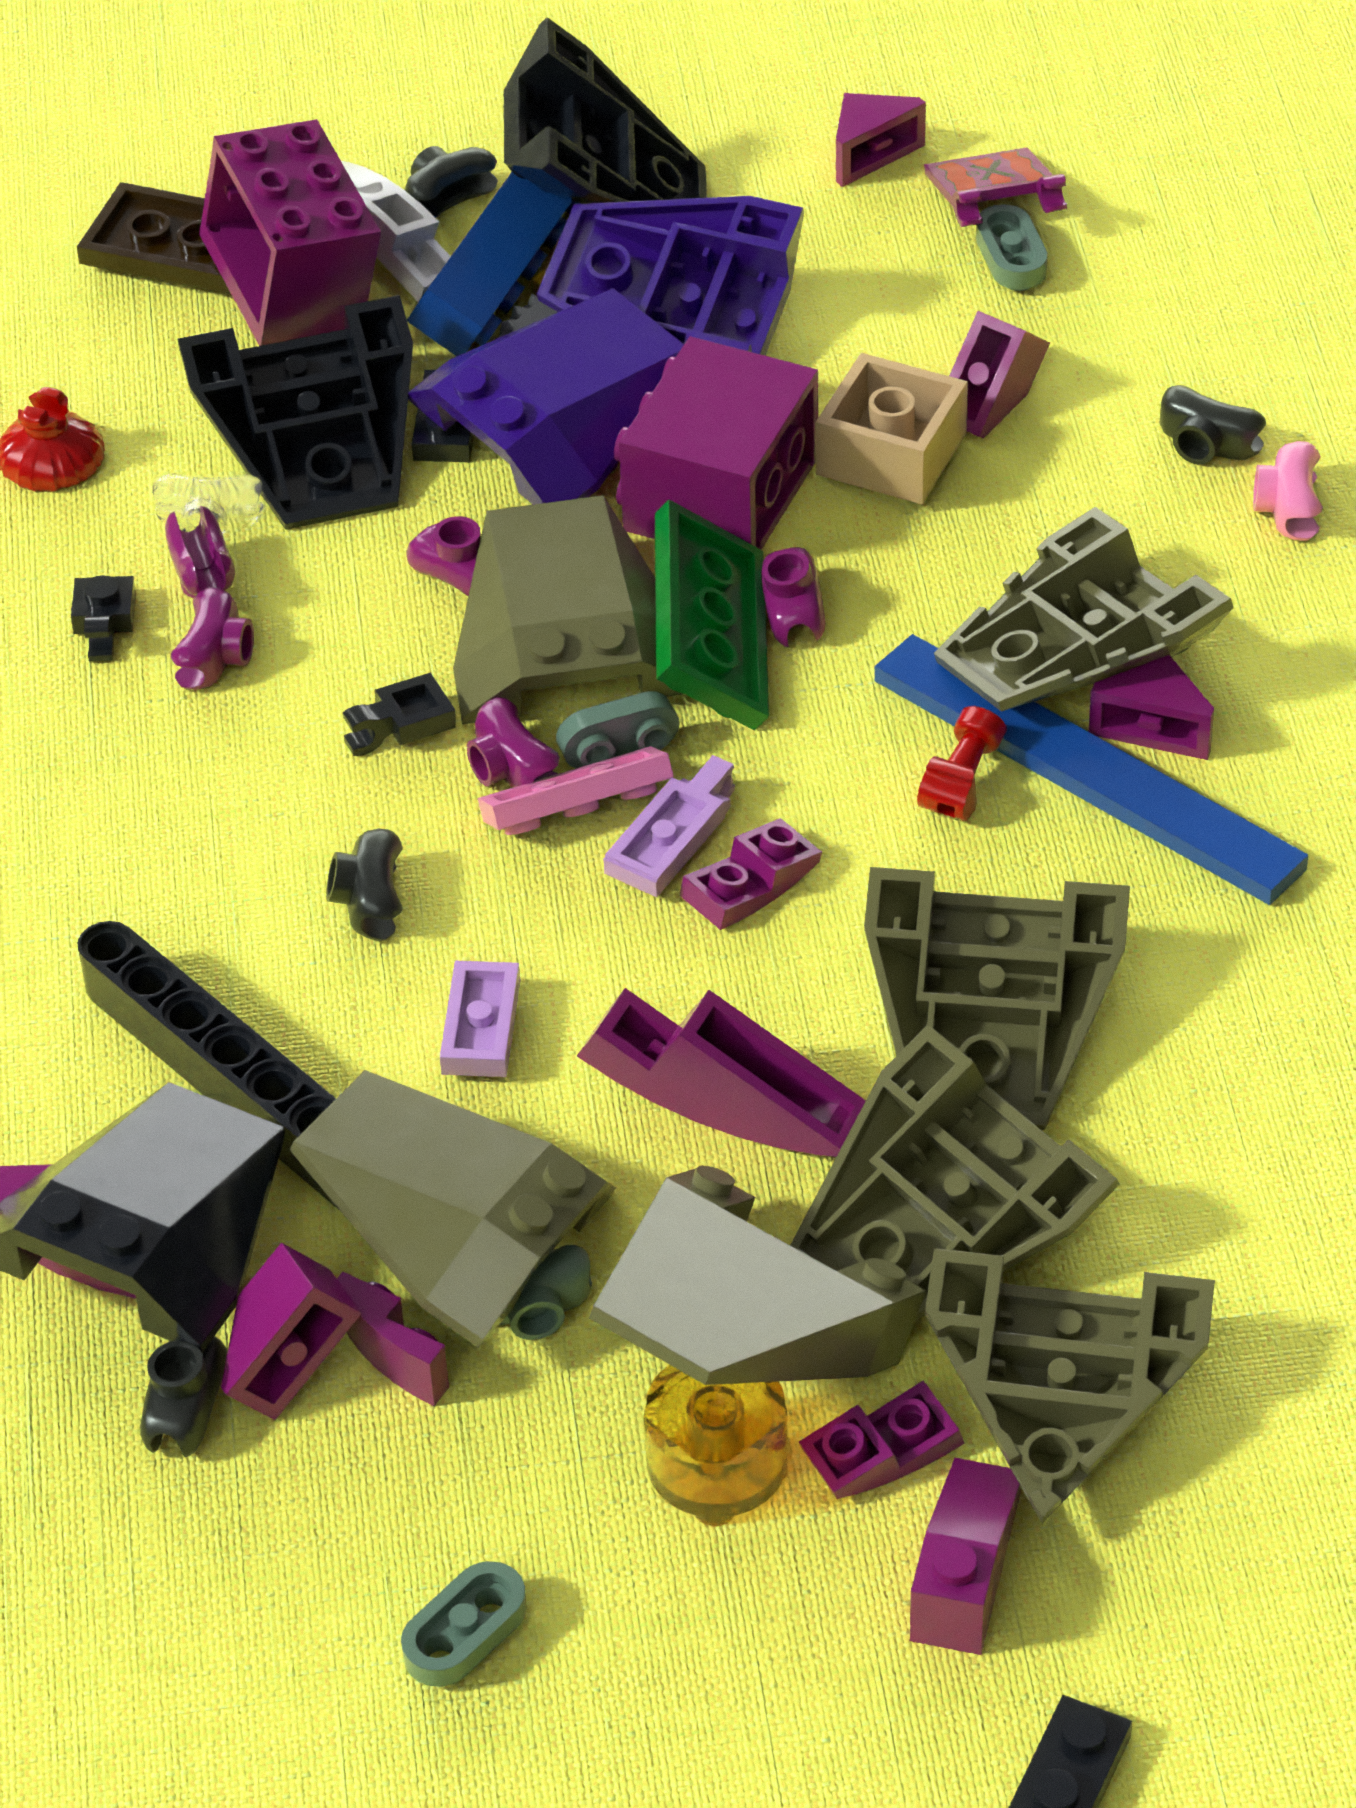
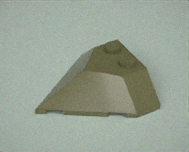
(1062, 1368)

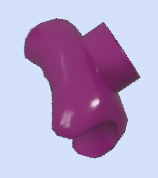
(447, 551)
(200, 555)
(792, 592)
(213, 640)
(507, 748)

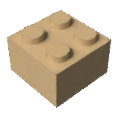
(891, 428)

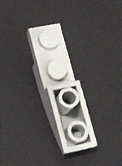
(406, 230)

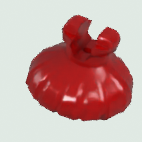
(50, 445)

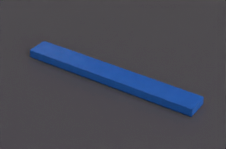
(1107, 778)

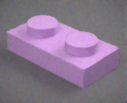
(480, 1018)

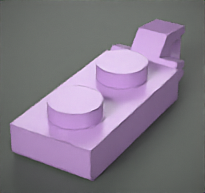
(671, 828)

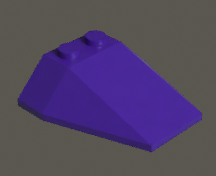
(689, 264)
(554, 393)

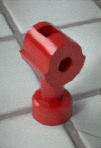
(950, 783)

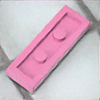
(576, 790)

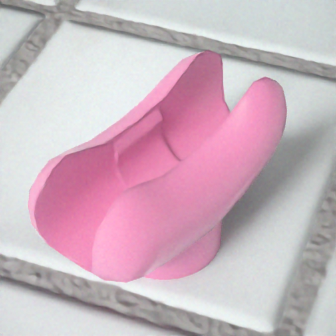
(1289, 490)

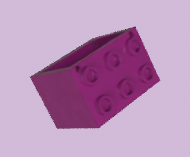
(287, 230)
(721, 439)

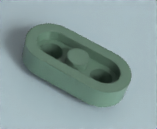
(1012, 247)
(617, 728)
(458, 1626)

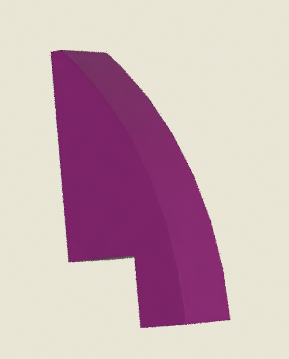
(723, 1074)

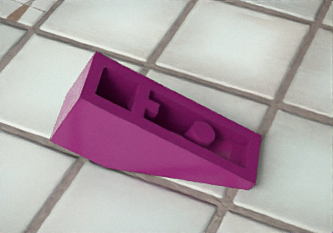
(963, 1556)

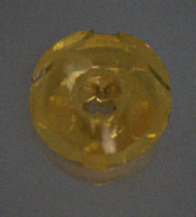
(715, 1445)

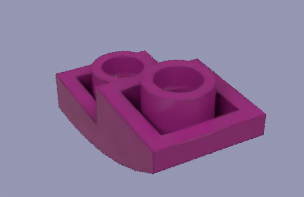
(756, 873)
(401, 1353)
(874, 1449)

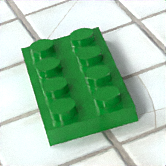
(710, 616)

